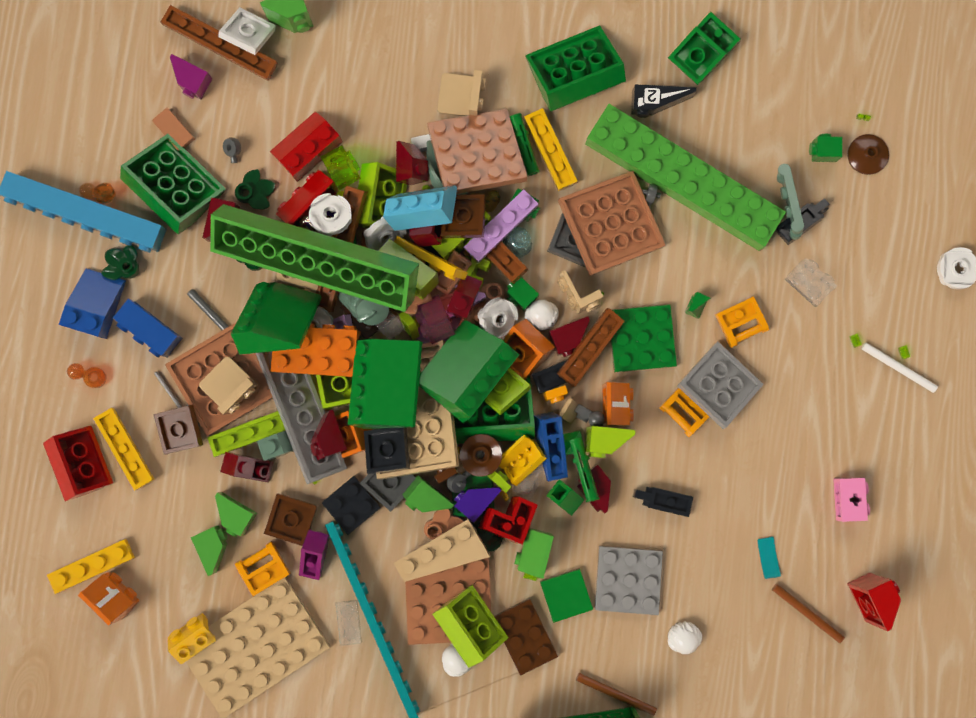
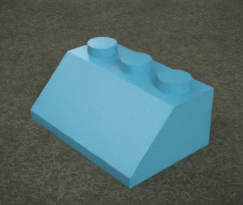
(421, 208)

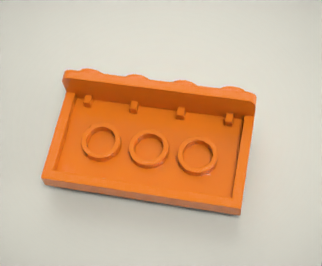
(322, 353)

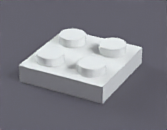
(247, 31)

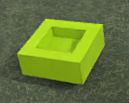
(411, 325)
(500, 480)

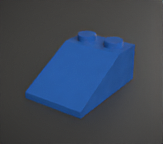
(92, 304)

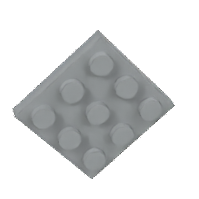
(720, 385)
(628, 580)

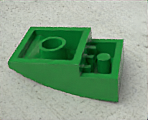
(704, 48)

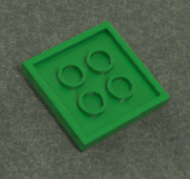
(644, 339)

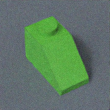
(425, 497)
(234, 515)
(211, 548)

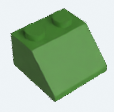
(288, 14)
(534, 553)

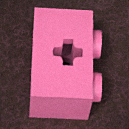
(844, 490)

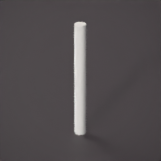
(899, 367)

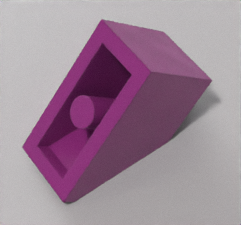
(190, 78)
(313, 554)

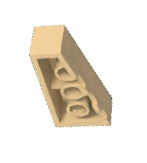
(447, 551)

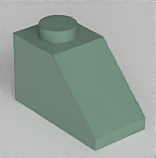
(275, 446)

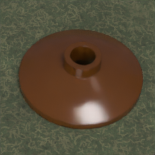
(859, 156)
(488, 463)

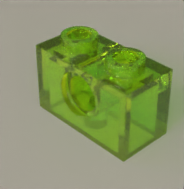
(341, 167)

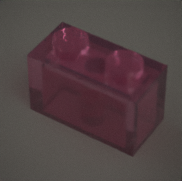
(434, 320)

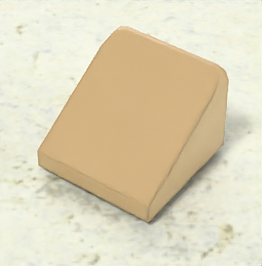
(568, 410)

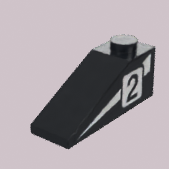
(654, 98)

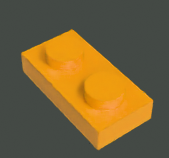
(555, 395)

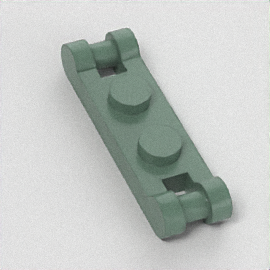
(789, 193)

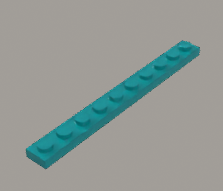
(376, 627)

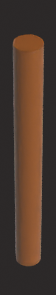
(808, 613)
(616, 694)

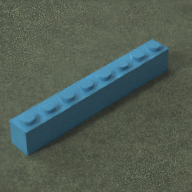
(82, 211)

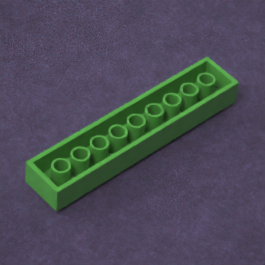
(685, 177)
(314, 257)

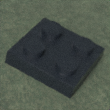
(386, 450)
(351, 505)

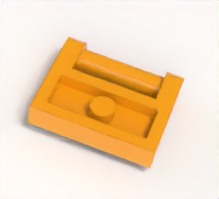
(739, 315)
(689, 407)
(265, 575)

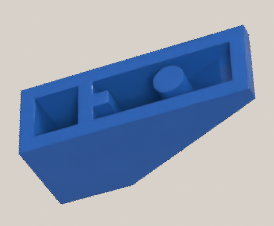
(551, 442)

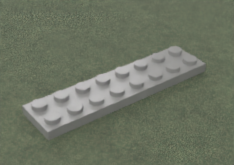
(300, 414)

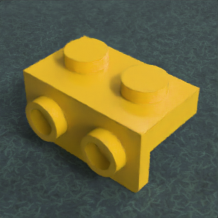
(521, 459)
(190, 639)

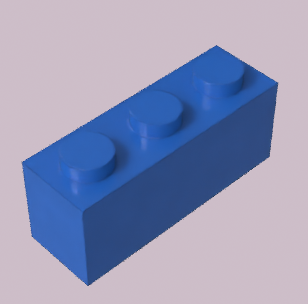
(146, 329)

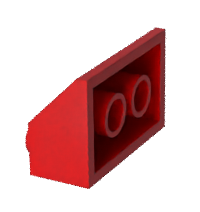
(306, 145)
(302, 197)
(77, 462)
(876, 599)

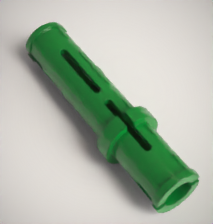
(524, 144)
(577, 446)

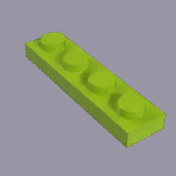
(246, 434)

